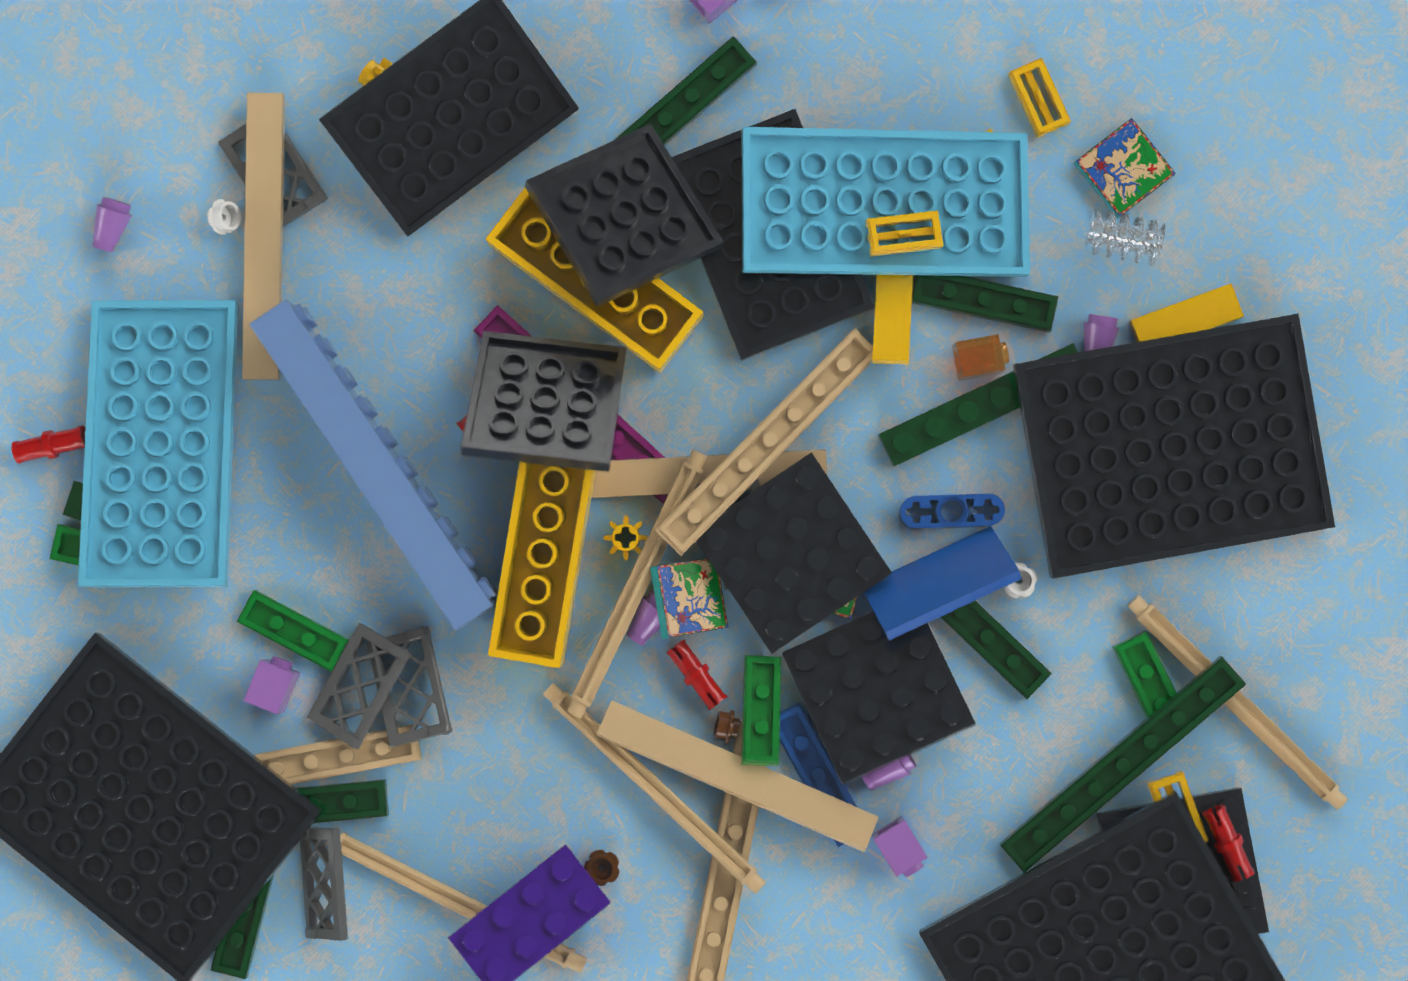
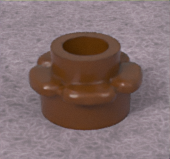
(726, 726)
(611, 862)

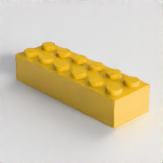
(646, 321)
(541, 564)

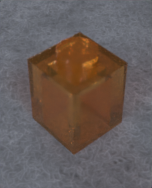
(980, 357)

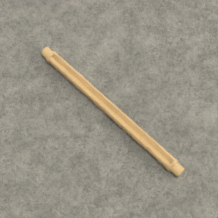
(633, 590)
(1240, 705)
(659, 793)
(437, 891)

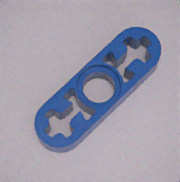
(977, 501)

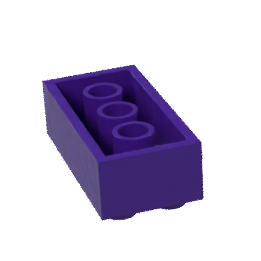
(530, 919)

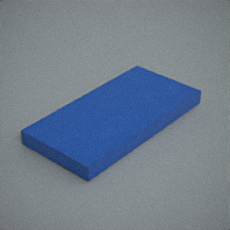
(941, 582)

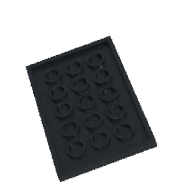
(449, 113)
(761, 307)

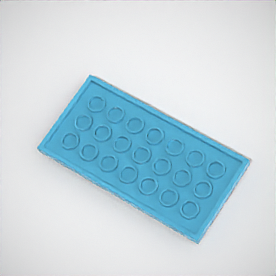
(818, 186)
(159, 444)

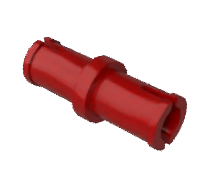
(49, 444)
(696, 674)
(1228, 843)

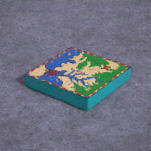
(1124, 168)
(688, 598)

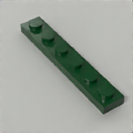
(955, 417)

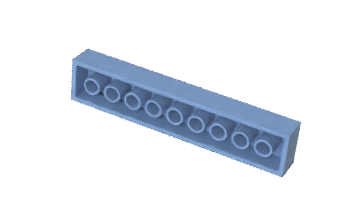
(374, 464)

